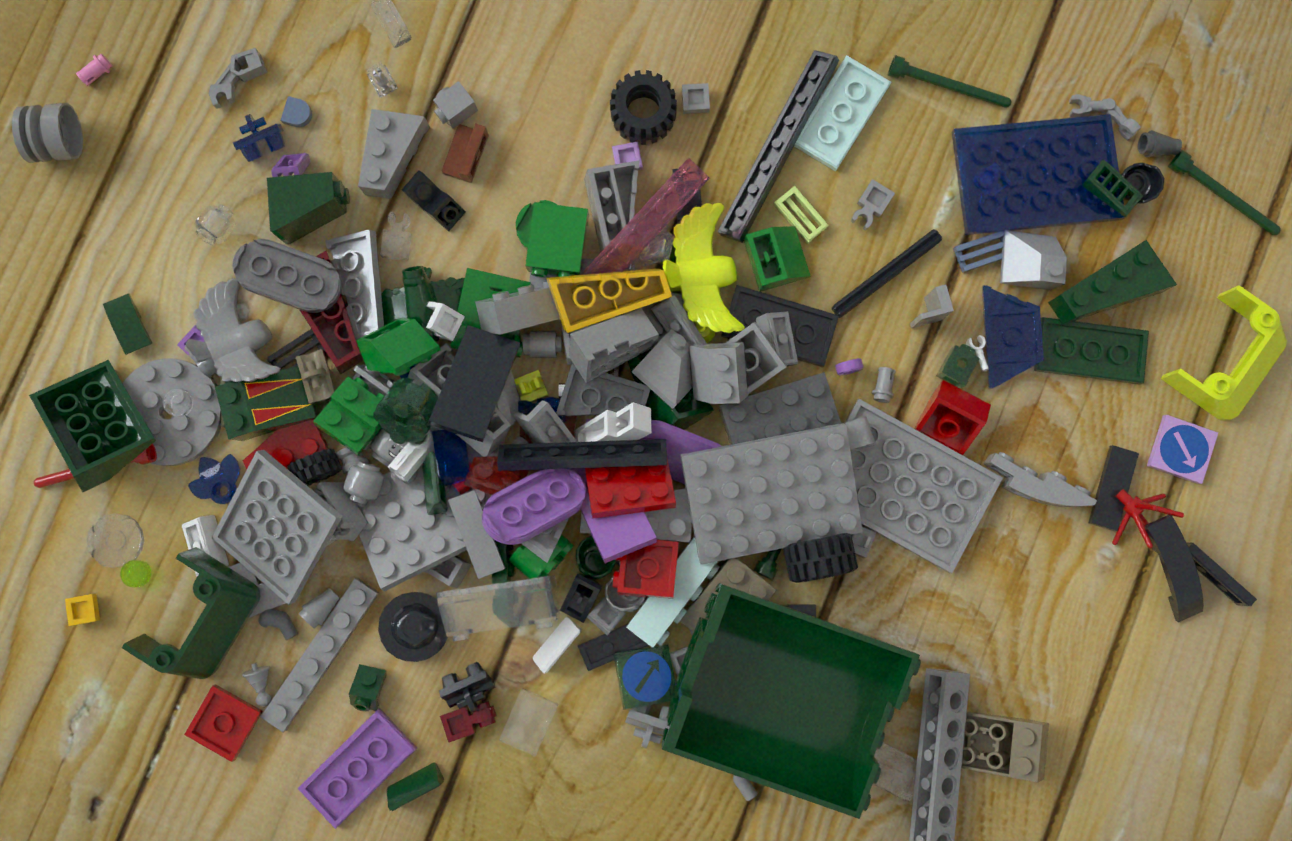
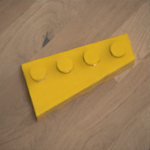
(597, 297)

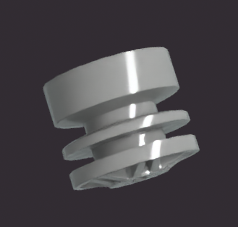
(47, 132)

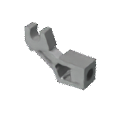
(226, 82)

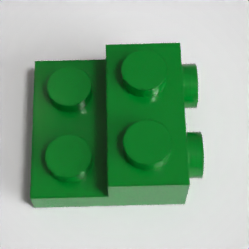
(350, 415)

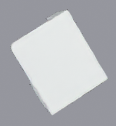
(444, 321)

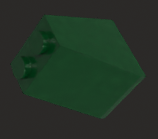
(304, 203)

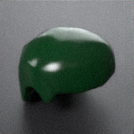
(590, 560)

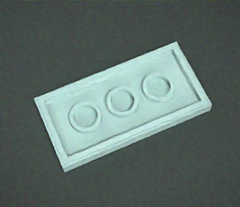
(841, 113)

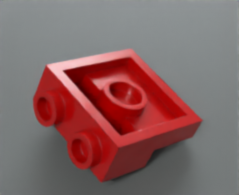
(648, 571)

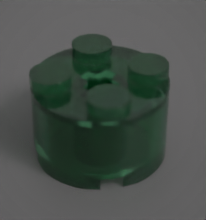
(406, 411)

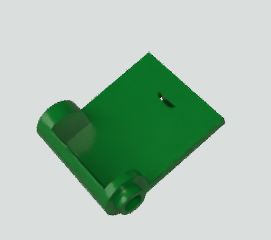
(480, 286)

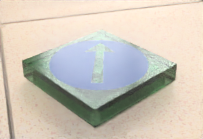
(645, 677)

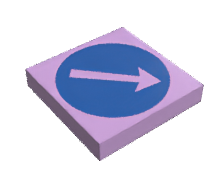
(1182, 449)

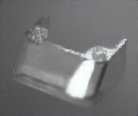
(499, 606)

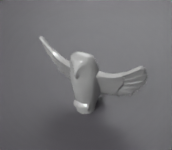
(228, 343)

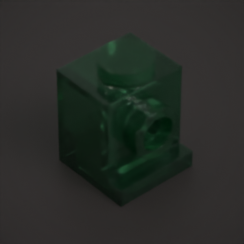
(952, 372)

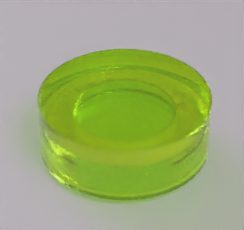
(135, 573)

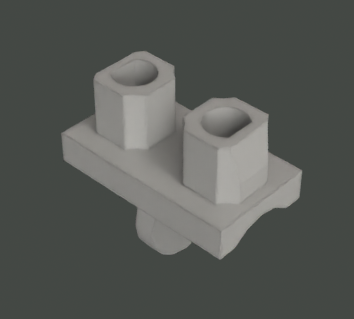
(640, 718)

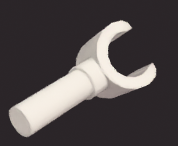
(979, 351)

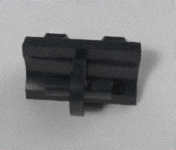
(468, 690)

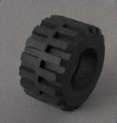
(643, 87)
(820, 558)

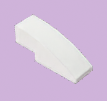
(627, 424)

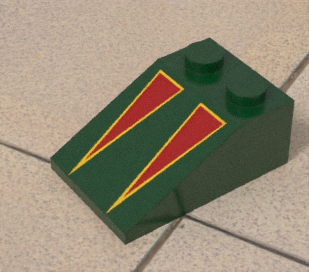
(264, 404)

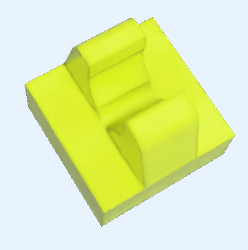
(531, 386)

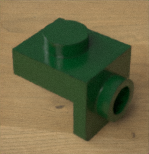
(366, 688)

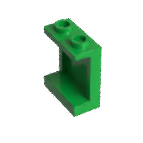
(556, 240)

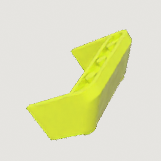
(1228, 395)

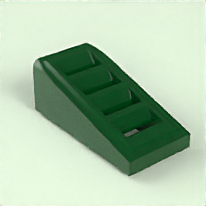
(1112, 175)

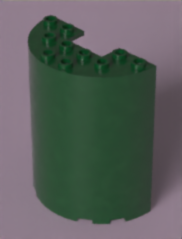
(754, 691)

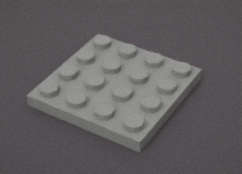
(276, 526)

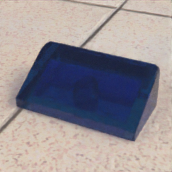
(450, 457)

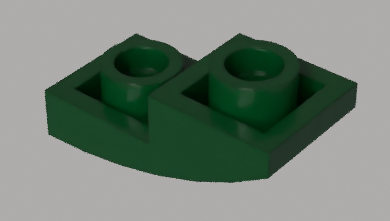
(127, 323)

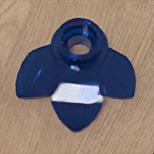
(215, 476)

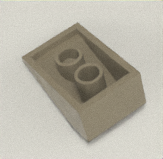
(733, 574)

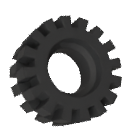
(316, 467)

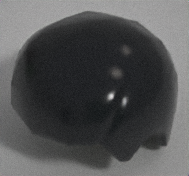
(1145, 179)

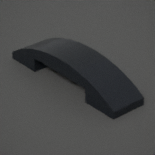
(1178, 567)

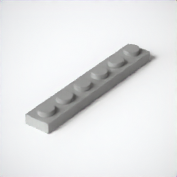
(319, 655)

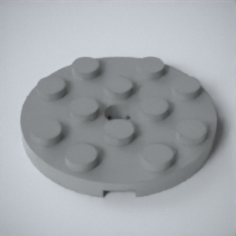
(183, 437)

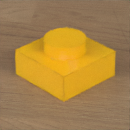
(82, 609)

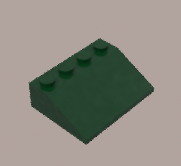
(93, 424)

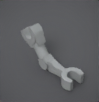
(1127, 127)

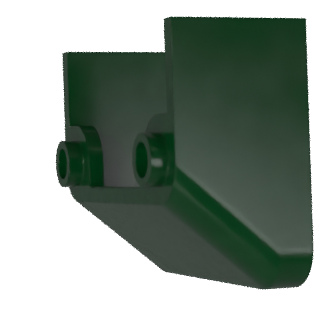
(228, 607)

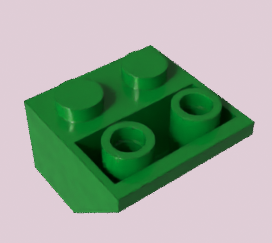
(776, 257)
(397, 347)

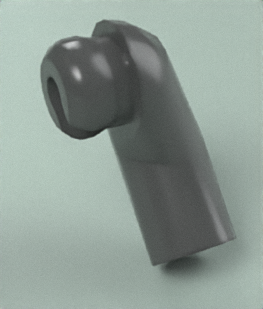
(280, 620)

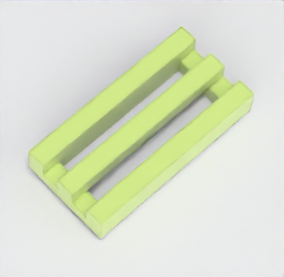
(793, 221)

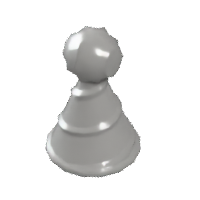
(258, 680)

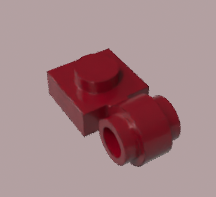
(461, 723)

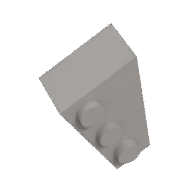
(388, 150)
(517, 310)

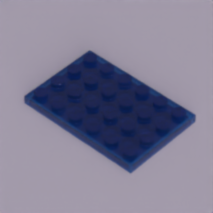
(1033, 173)

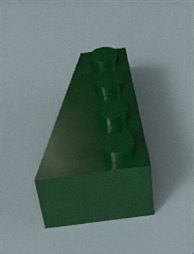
(1120, 282)

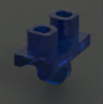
(249, 144)

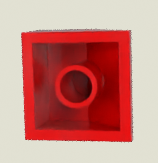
(953, 417)

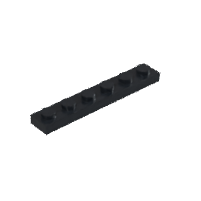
(582, 455)

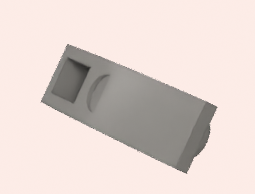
(1047, 489)

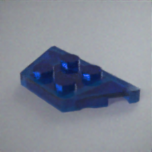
(1011, 335)

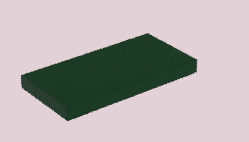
(1093, 351)

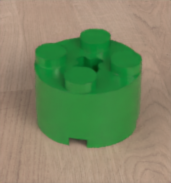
(534, 566)

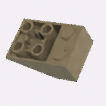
(1005, 746)

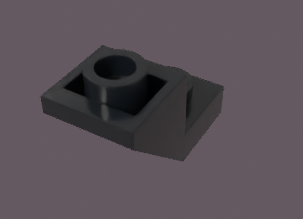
(433, 200)

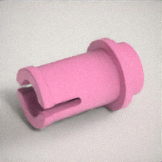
(94, 69)

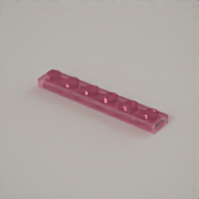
(650, 220)

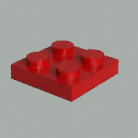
(223, 723)

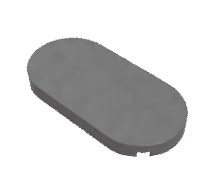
(287, 275)

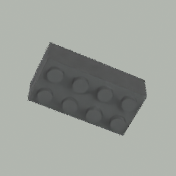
(781, 411)

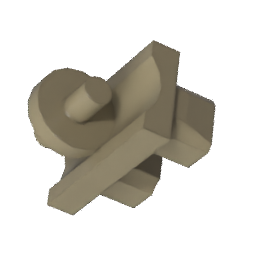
(316, 376)

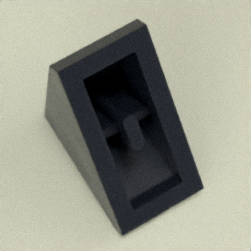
(581, 597)

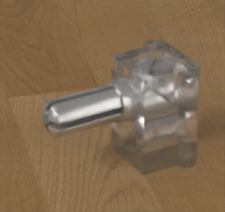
(383, 82)

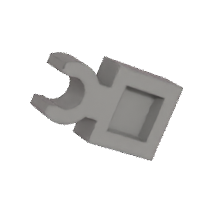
(873, 202)

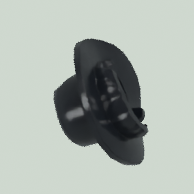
(412, 627)

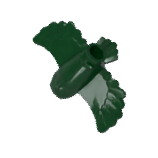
(414, 297)

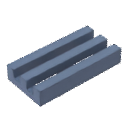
(962, 258)

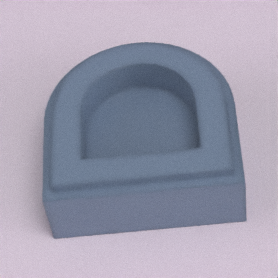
(296, 113)

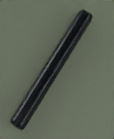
(887, 273)

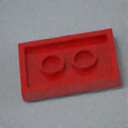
(629, 490)

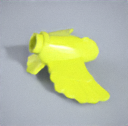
(701, 273)

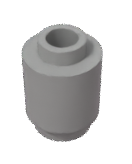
(542, 344)

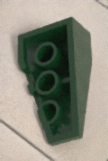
(683, 415)

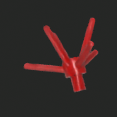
(1134, 509)

